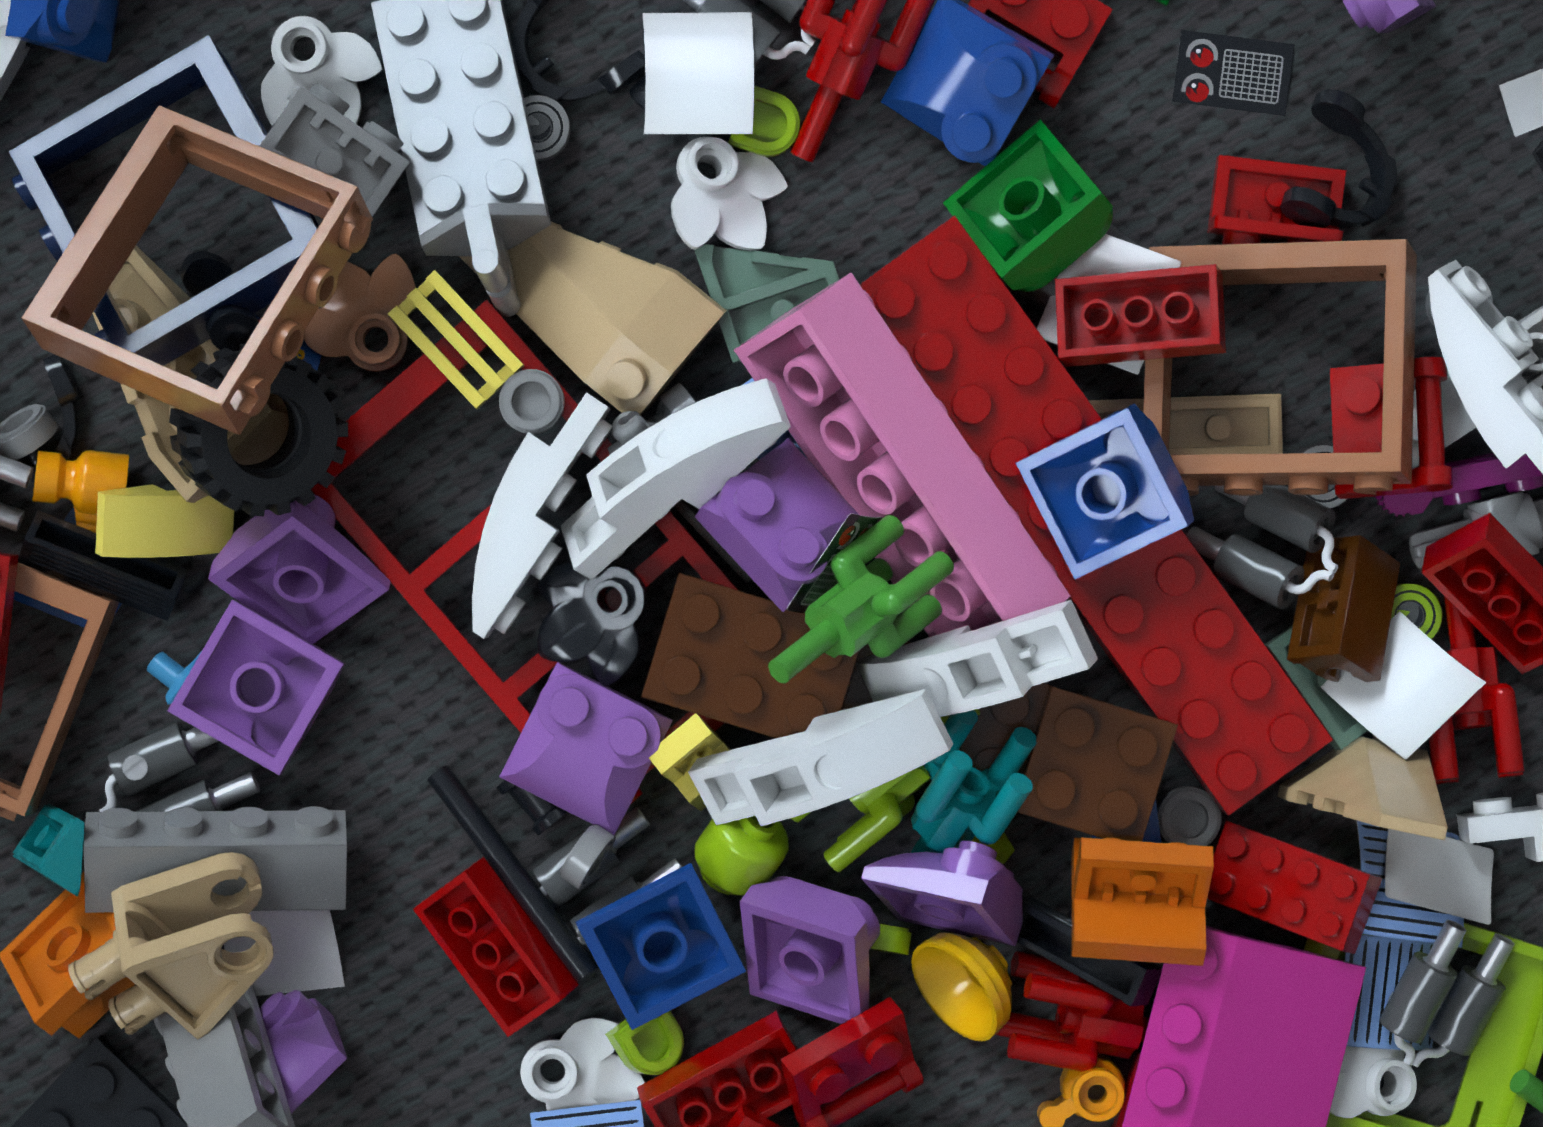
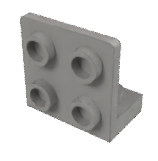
(321, 137)

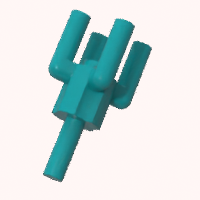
(967, 801)

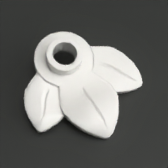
(337, 65)
(730, 202)
(591, 1068)
(1360, 1083)

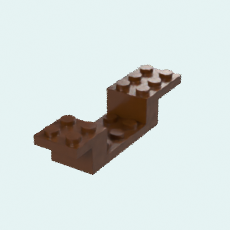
(1091, 761)

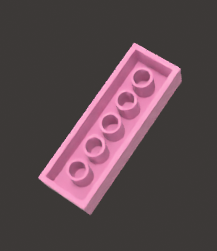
(896, 452)

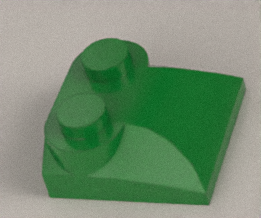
(1032, 210)

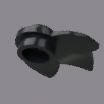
(585, 624)

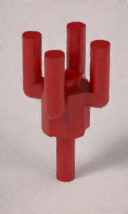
(848, 56)
(1490, 706)
(1084, 1024)

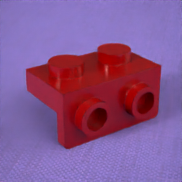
(1250, 195)

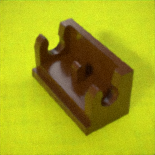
(1349, 618)

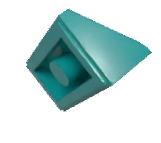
(54, 847)

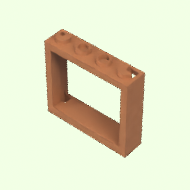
(123, 216)
(1309, 263)
(99, 615)

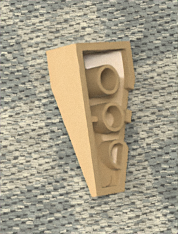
(142, 296)
(610, 314)
(1373, 787)

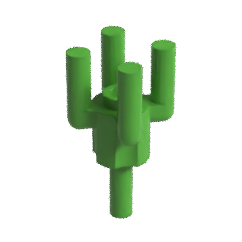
(864, 604)

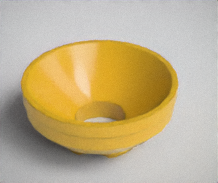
(964, 984)

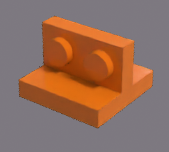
(1140, 900)
(40, 962)

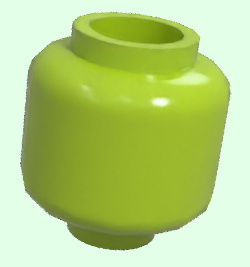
(740, 854)

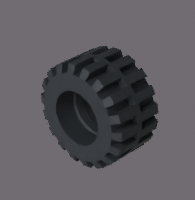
(287, 473)

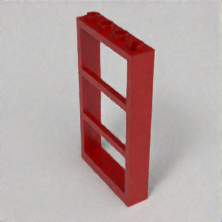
(390, 409)

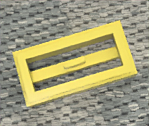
(418, 299)

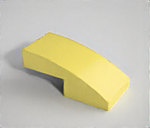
(159, 524)
(680, 751)

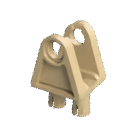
(172, 946)

